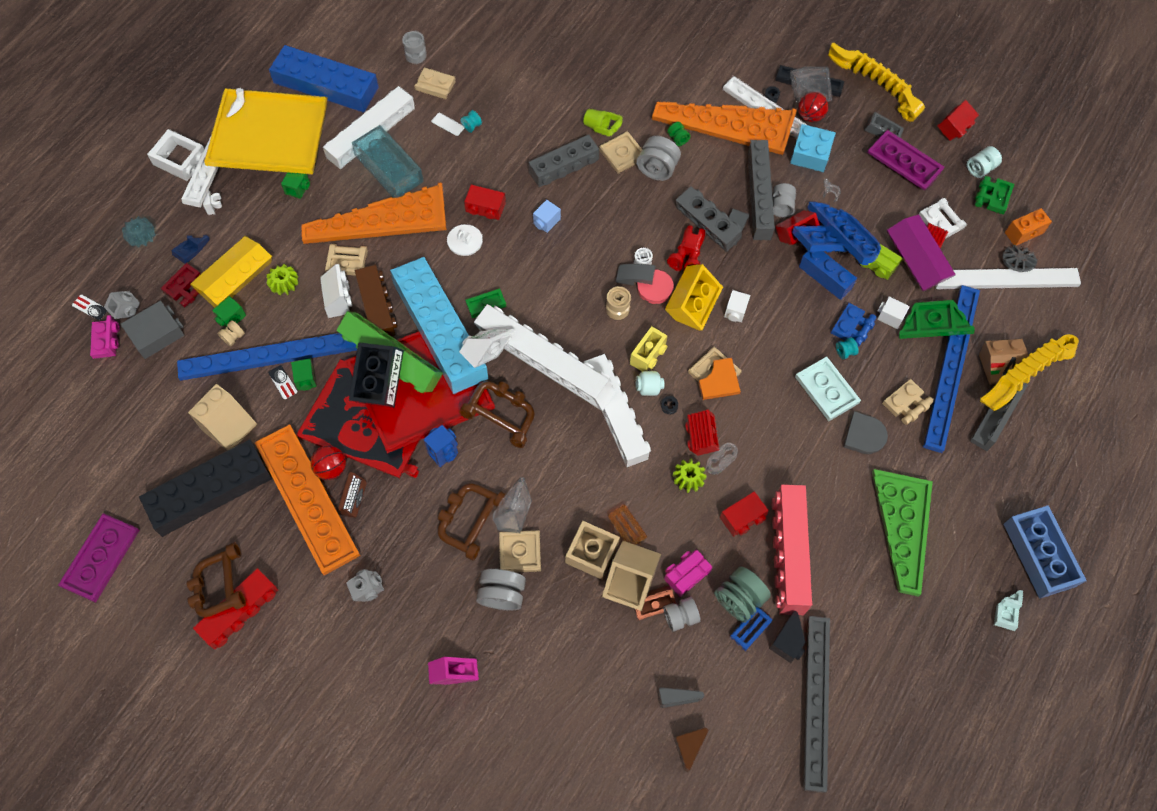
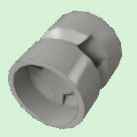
(414, 47)
(784, 200)
(681, 614)

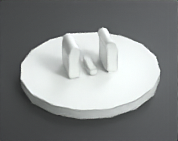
(464, 240)

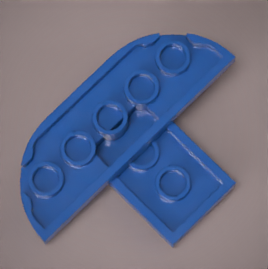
(838, 233)

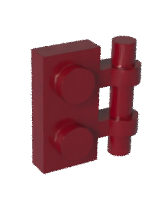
(180, 283)

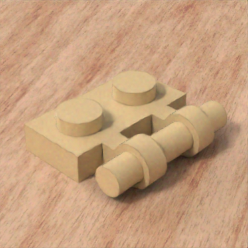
(903, 398)

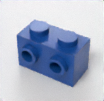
(441, 445)

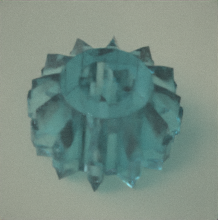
(138, 231)

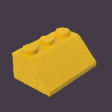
(694, 297)

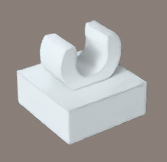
(210, 204)

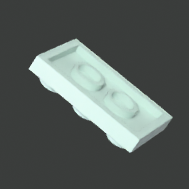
(827, 388)

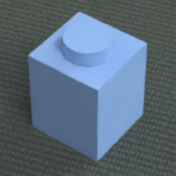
(546, 216)

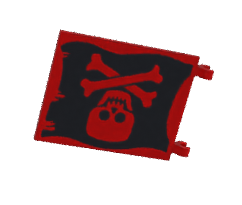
(350, 428)

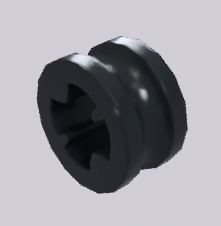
(772, 90)
(673, 400)

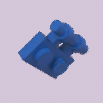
(848, 322)

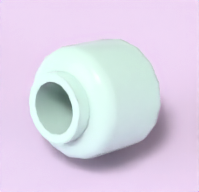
(649, 383)

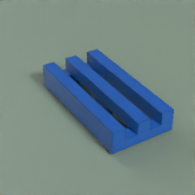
(739, 641)

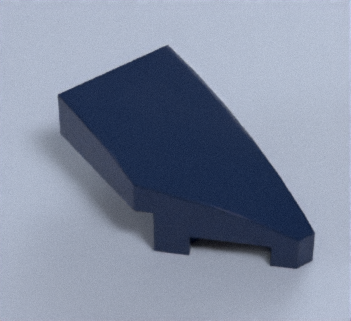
(190, 248)

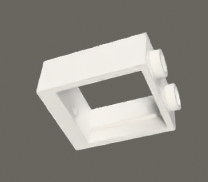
(166, 145)

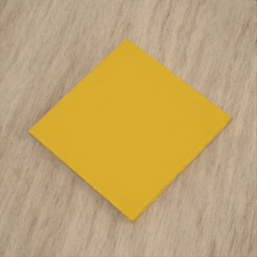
(267, 132)

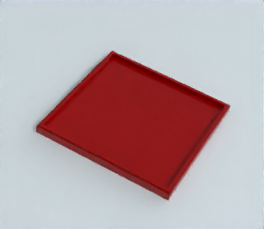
(419, 412)

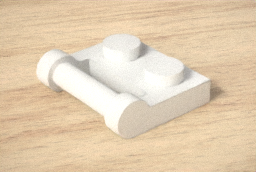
(934, 216)

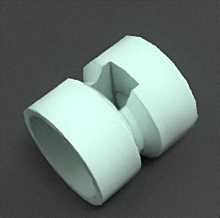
(984, 162)

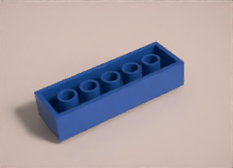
(324, 78)

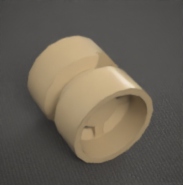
(618, 303)

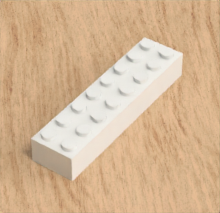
(550, 358)

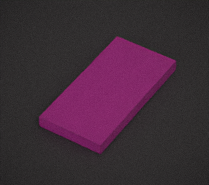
(99, 558)

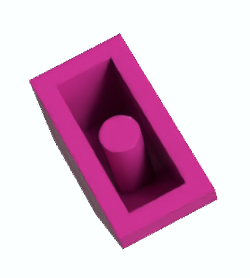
(452, 670)

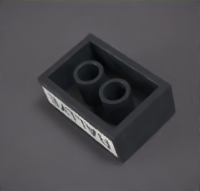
(376, 374)

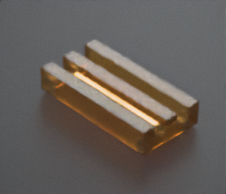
(636, 540)

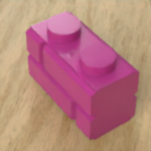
(687, 572)

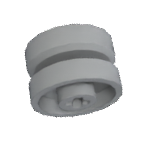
(658, 158)
(501, 589)

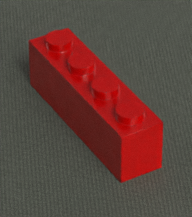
(219, 627)

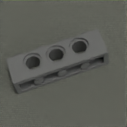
(725, 239)

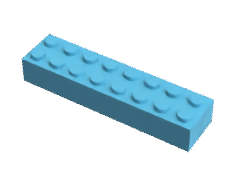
(437, 323)

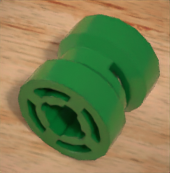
(678, 133)

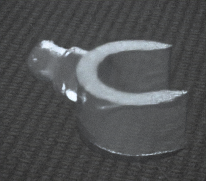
(831, 188)

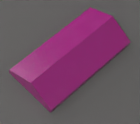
(906, 160)
(920, 252)

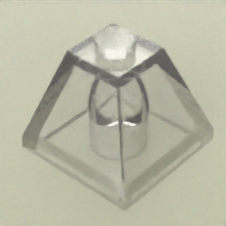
(811, 80)
(513, 508)

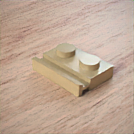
(435, 83)

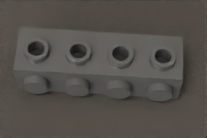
(563, 161)

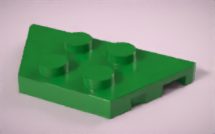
(934, 320)

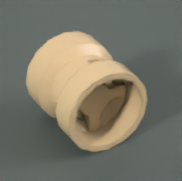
(231, 333)

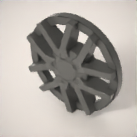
(1018, 257)

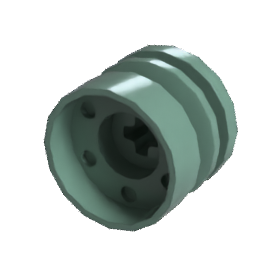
(742, 594)

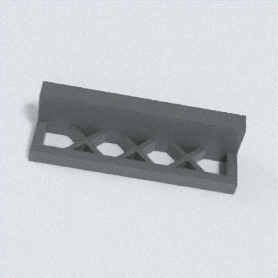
(994, 422)

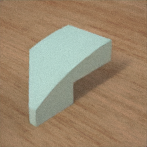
(1008, 611)

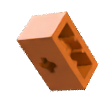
(1028, 227)

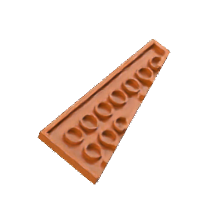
(731, 122)
(392, 216)

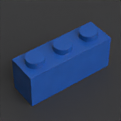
(828, 273)

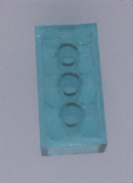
(387, 162)

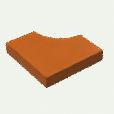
(721, 381)

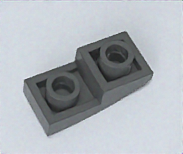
(635, 273)

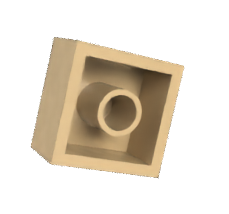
(592, 550)

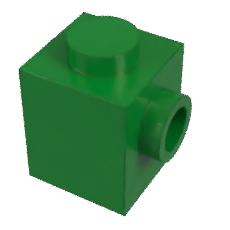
(295, 184)

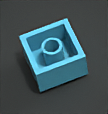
(812, 148)

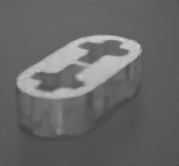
(724, 461)

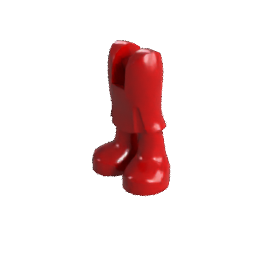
(689, 246)

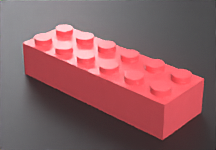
(792, 550)

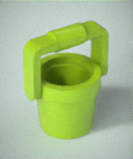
(601, 120)

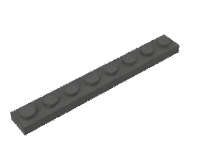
(816, 705)

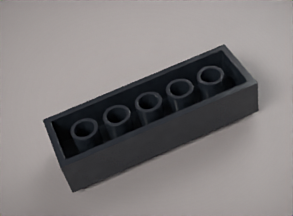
(205, 488)

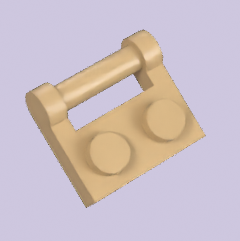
(346, 263)

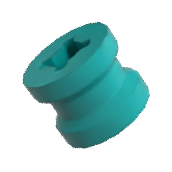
(471, 121)
(847, 348)

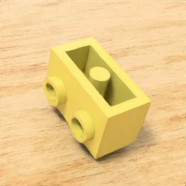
(648, 350)

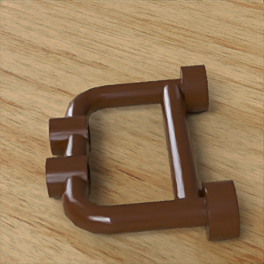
(501, 390)
(446, 517)
(195, 585)

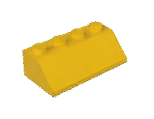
(232, 271)

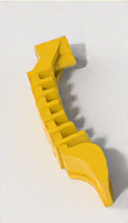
(910, 105)
(1013, 381)

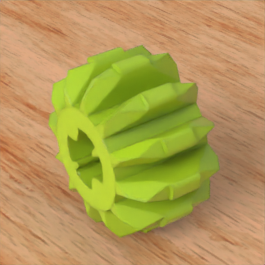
(282, 279)
(686, 469)

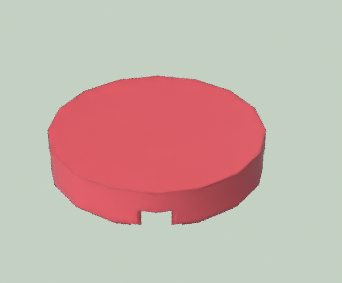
(659, 290)

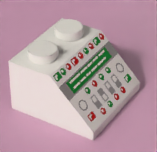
(485, 345)

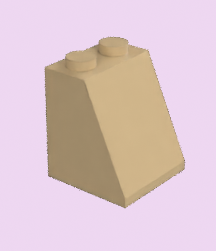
(222, 418)
(631, 575)

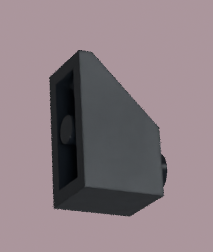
(790, 640)

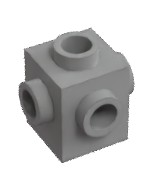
(121, 304)
(365, 585)

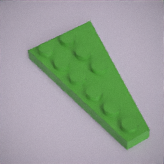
(905, 517)

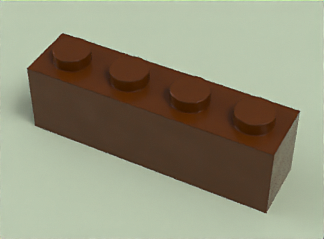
(374, 300)

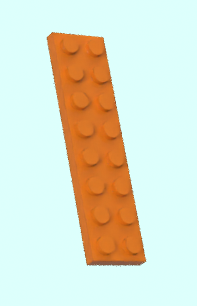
(307, 500)

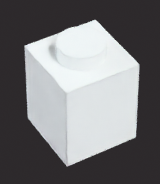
(737, 306)
(892, 312)

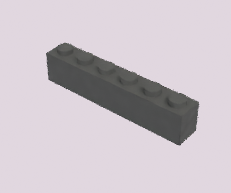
(760, 190)

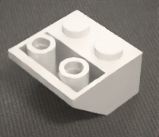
(335, 292)

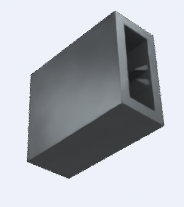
(153, 329)

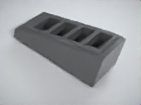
(876, 121)
(672, 697)

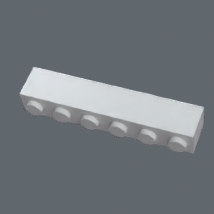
(385, 113)
(621, 418)

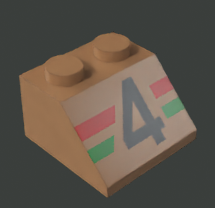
(1001, 356)

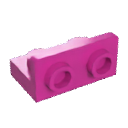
(104, 338)

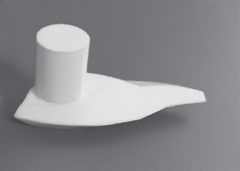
(238, 103)

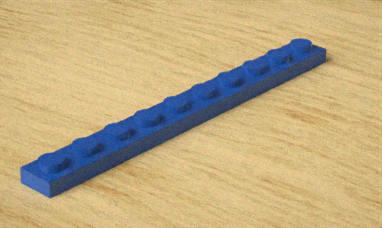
(263, 356)
(950, 376)

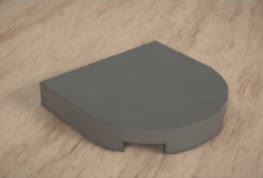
(865, 434)

